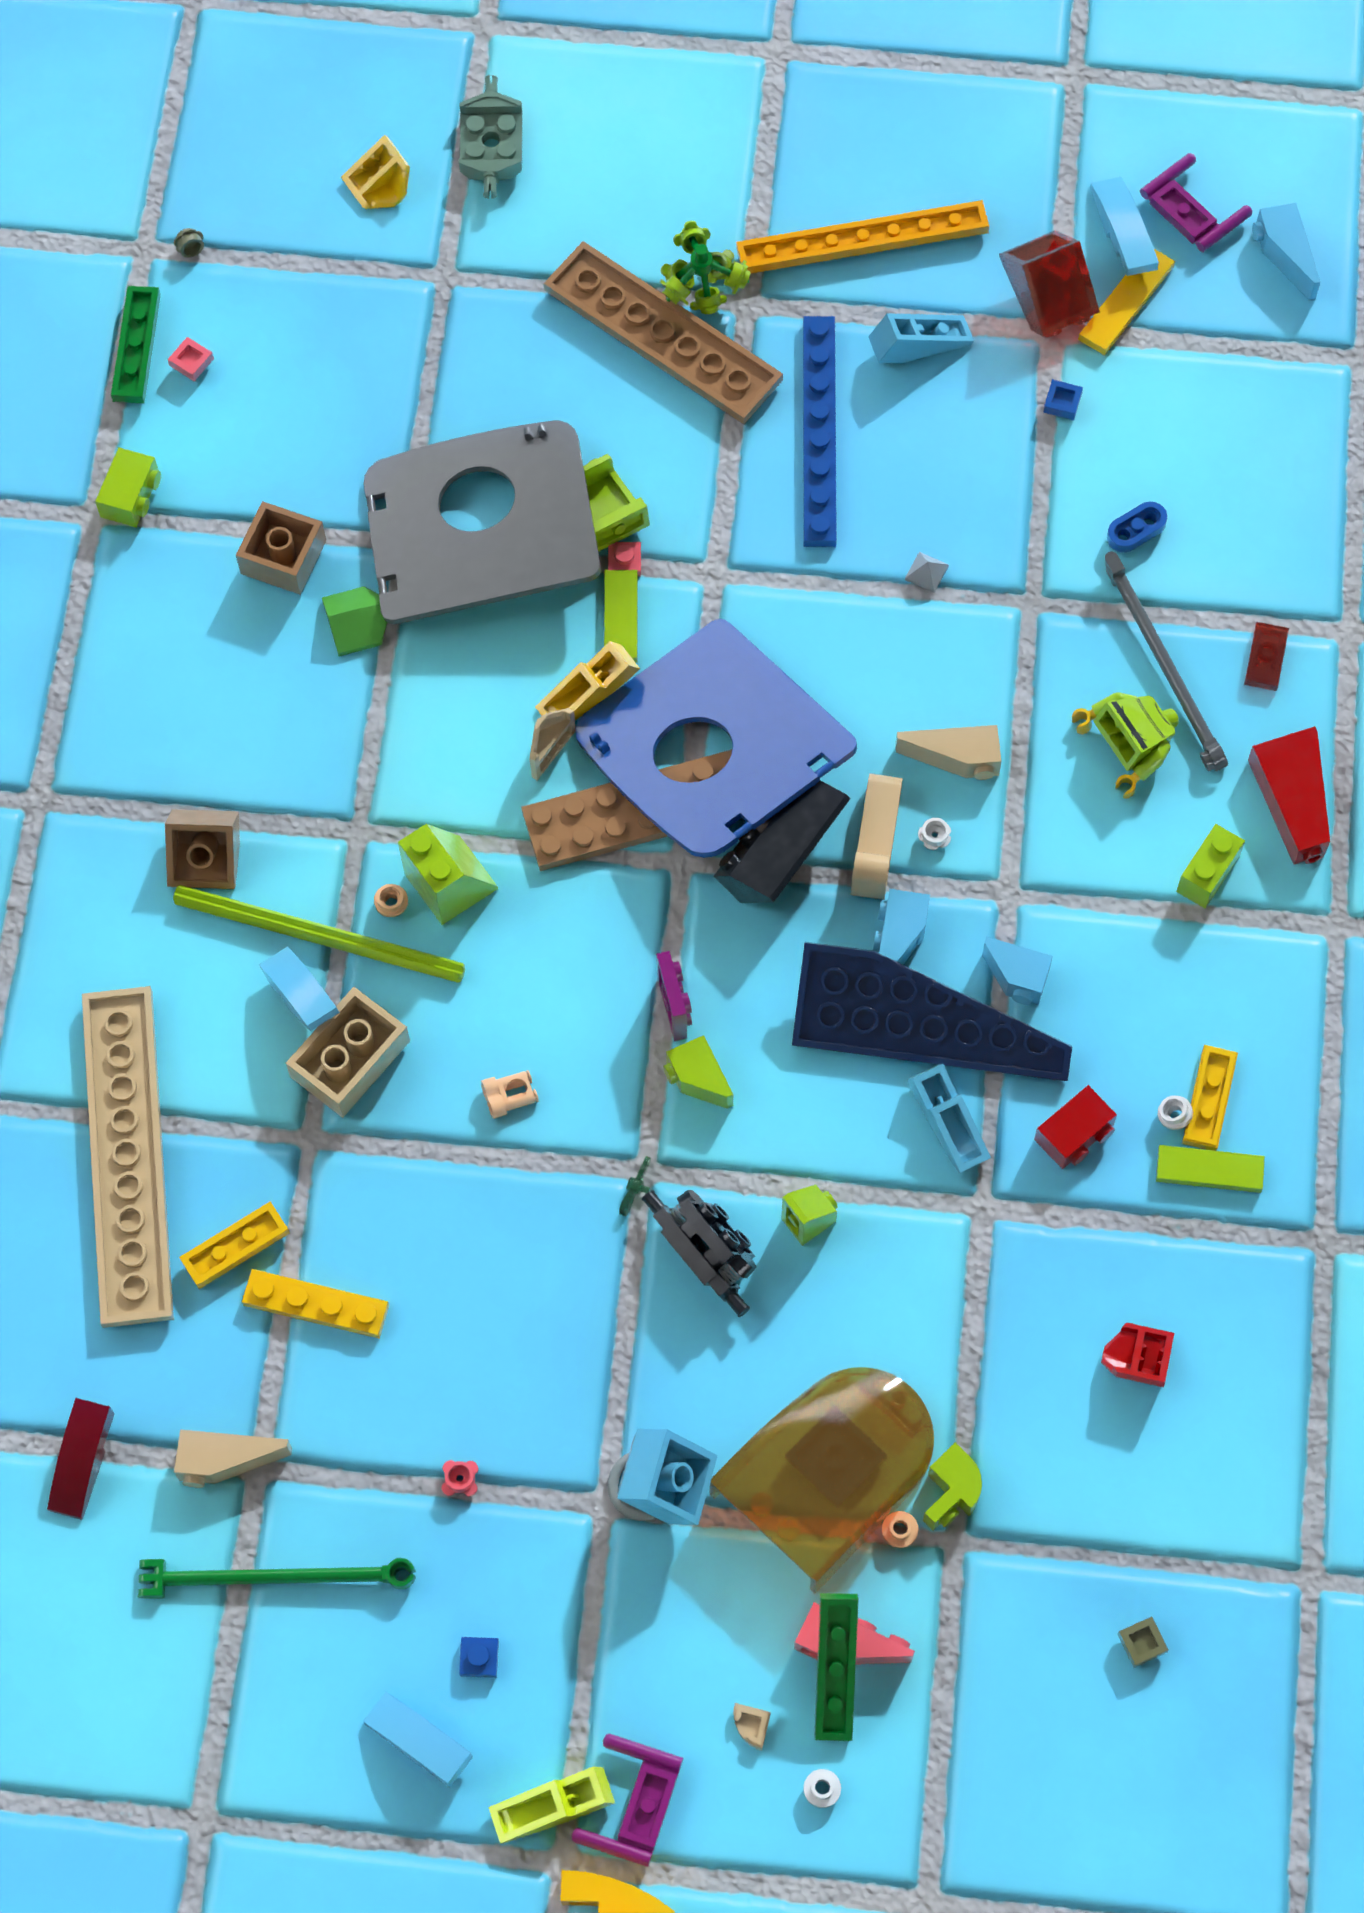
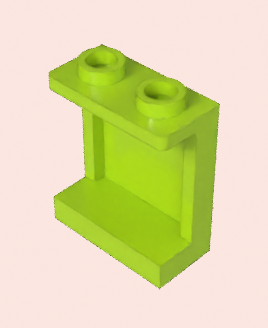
(612, 505)

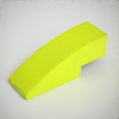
(551, 1804)

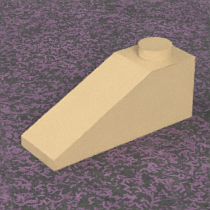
(957, 750)
(220, 1456)

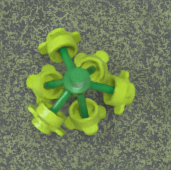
(708, 265)

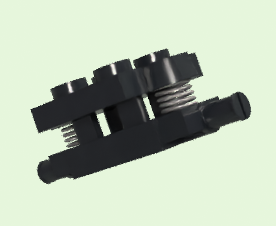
(726, 1246)

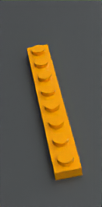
(863, 237)

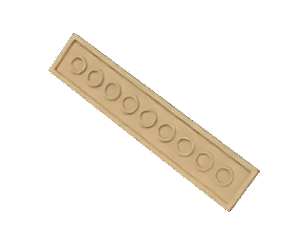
(127, 1157)

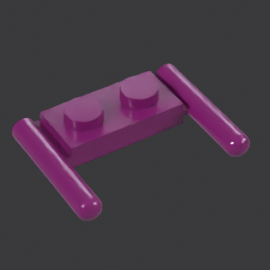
(1186, 212)
(646, 1806)

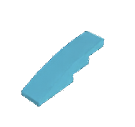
(1124, 226)

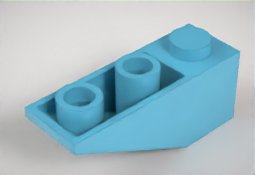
(903, 924)

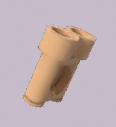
(496, 1097)

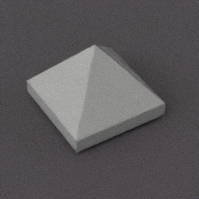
(926, 572)

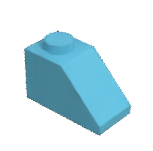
(1017, 970)

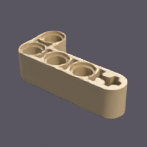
(876, 836)

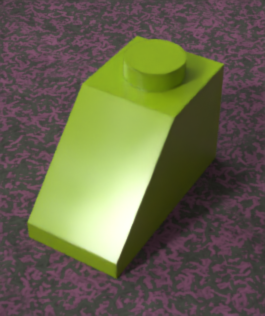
(698, 1073)
(808, 1212)

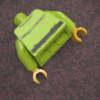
(1134, 731)

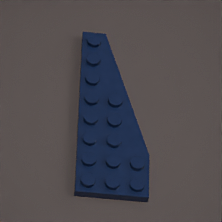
(884, 1009)

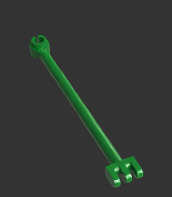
(162, 1578)

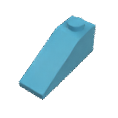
(1287, 246)
(917, 336)

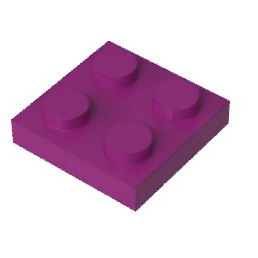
(675, 1000)

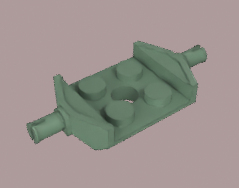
(485, 118)

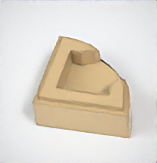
(751, 1724)

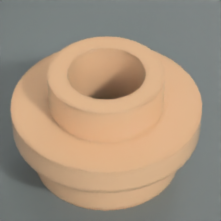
(391, 891)
(897, 1540)

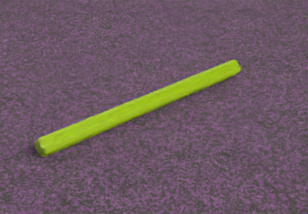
(319, 933)

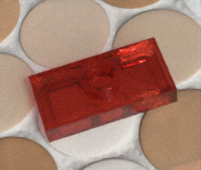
(1266, 656)

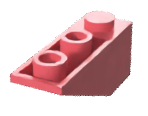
(870, 1648)

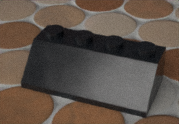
(778, 847)

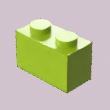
(128, 487)
(1210, 866)

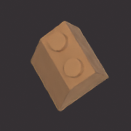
(202, 848)

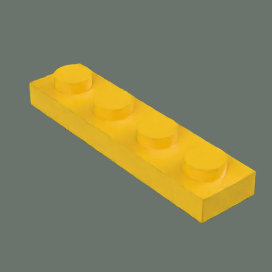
(315, 1303)

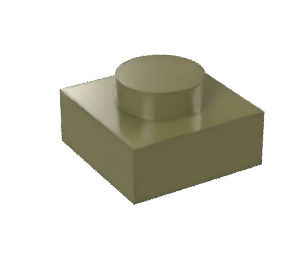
(1142, 1642)

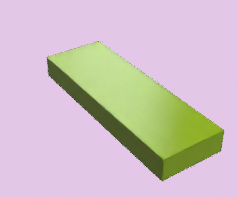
(622, 610)
(1210, 1168)

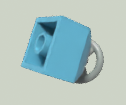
(662, 1478)

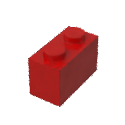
(1076, 1128)

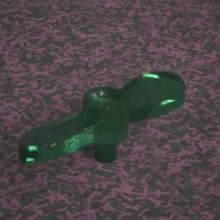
(634, 1187)

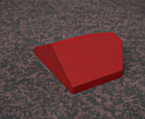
(1139, 1354)

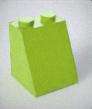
(444, 871)

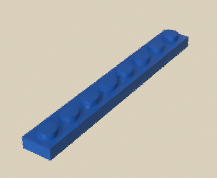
(819, 431)

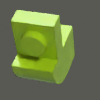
(960, 1480)

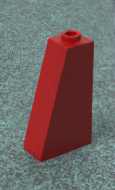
(1293, 788)

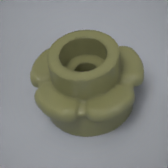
(189, 242)

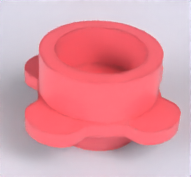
(452, 1471)

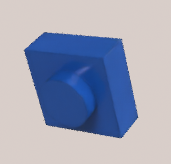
(1063, 399)
(479, 1657)

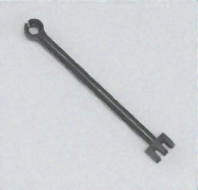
(1213, 754)

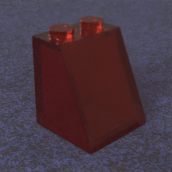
(1051, 282)

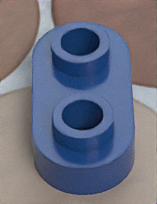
(1134, 527)

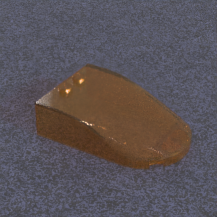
(831, 1467)

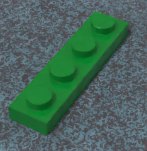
(135, 344)
(836, 1667)

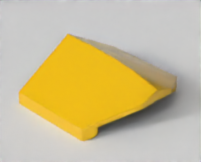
(379, 176)

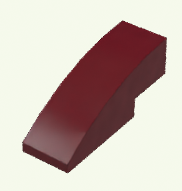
(80, 1458)

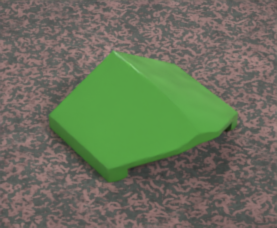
(355, 620)

